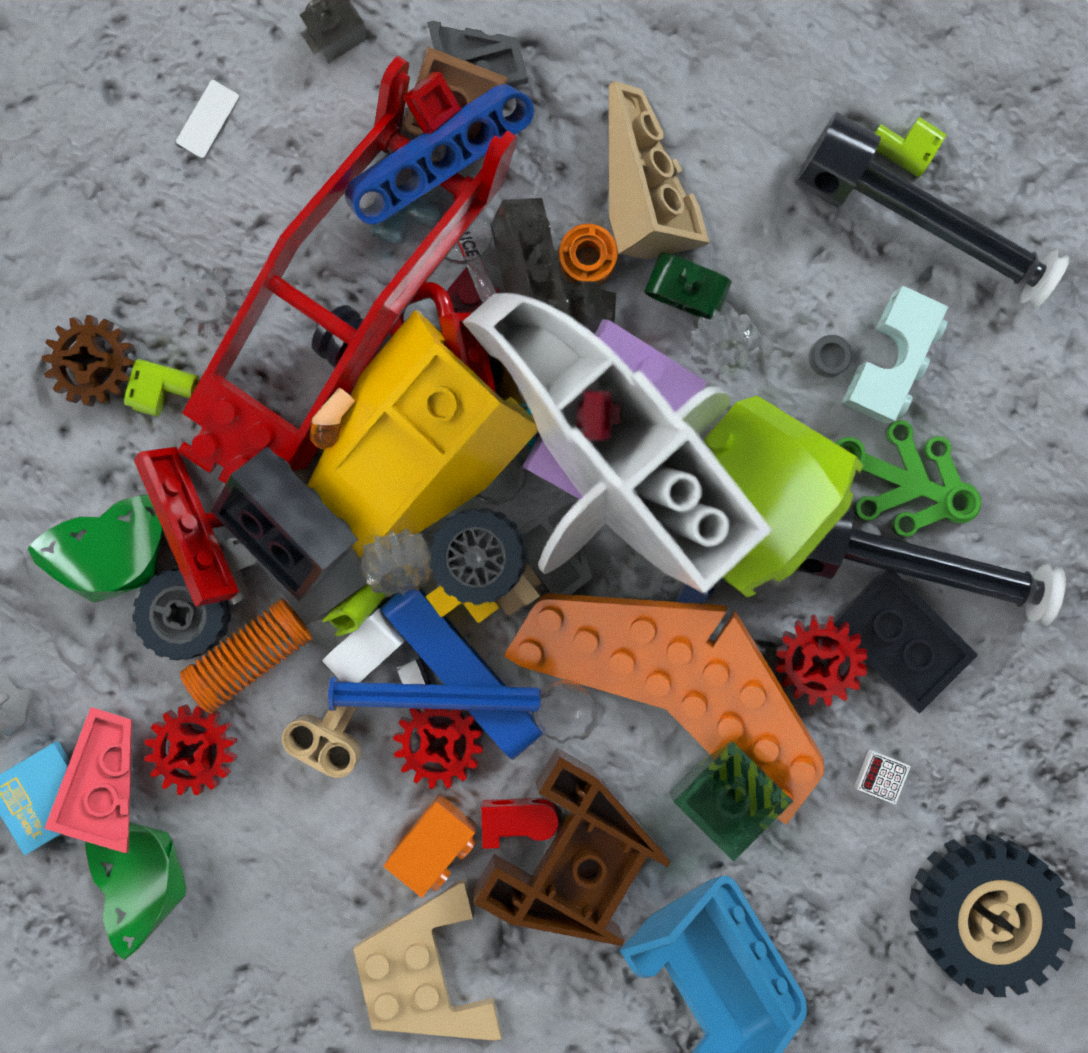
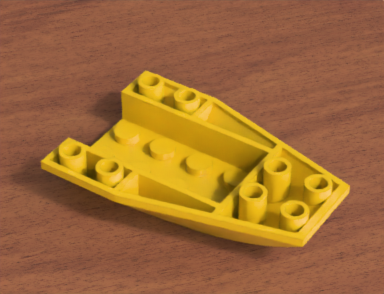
(416, 438)

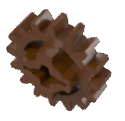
(88, 344)

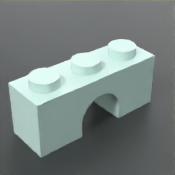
(913, 325)

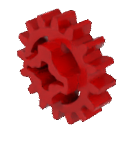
(829, 675)
(180, 737)
(424, 753)

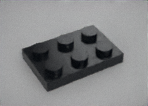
(905, 640)

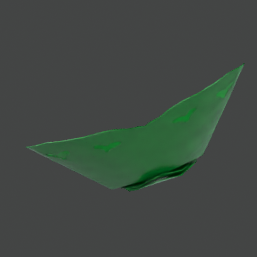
(110, 555)
(141, 883)

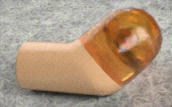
(326, 422)

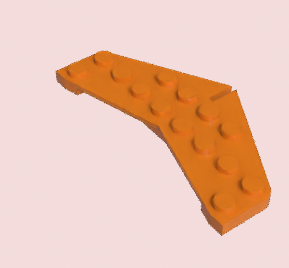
(668, 661)

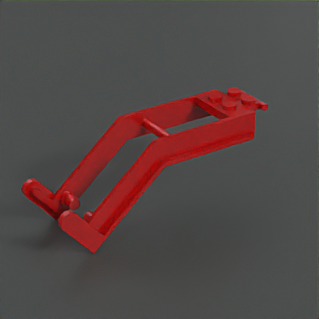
(240, 426)

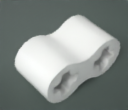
(364, 649)

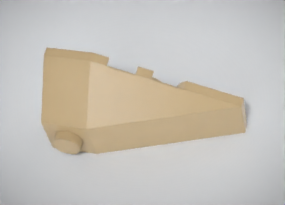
(645, 196)

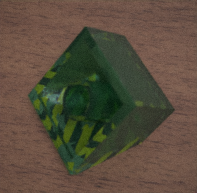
(730, 799)

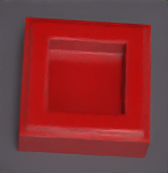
(432, 102)

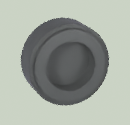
(830, 356)

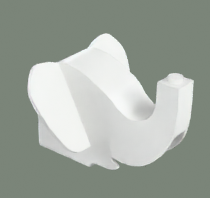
(653, 474)

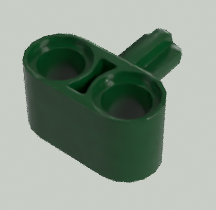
(687, 286)

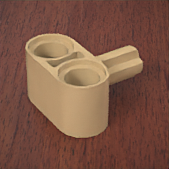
(326, 734)

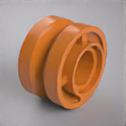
(587, 236)

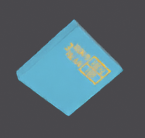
(29, 795)

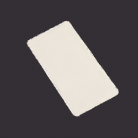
(207, 118)

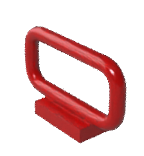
(456, 334)

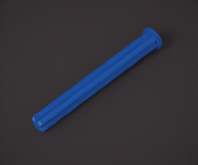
(433, 696)

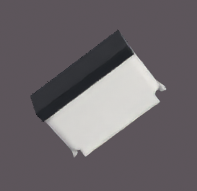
(413, 673)

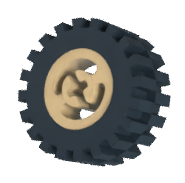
(988, 952)

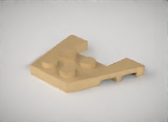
(406, 977)

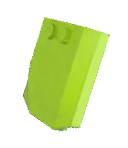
(789, 477)

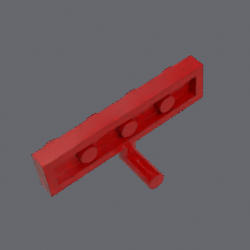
(186, 526)

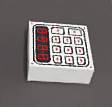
(882, 776)

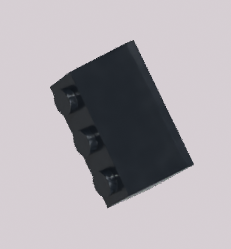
(283, 522)

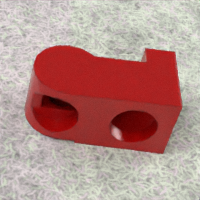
(517, 817)

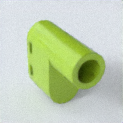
(914, 150)
(154, 383)
(354, 610)

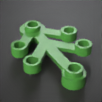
(915, 482)

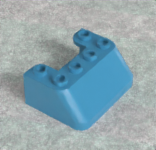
(722, 969)

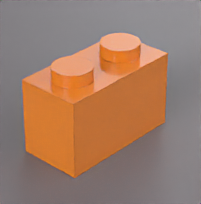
(431, 846)

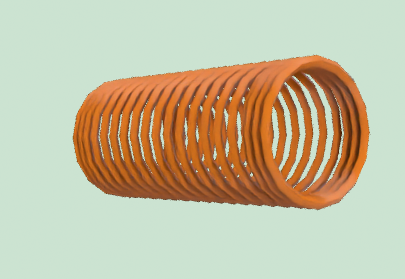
(234, 656)

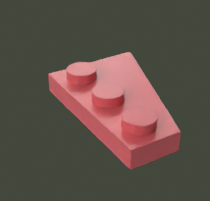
(97, 784)

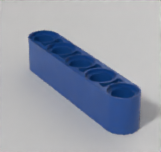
(417, 154)
(458, 664)

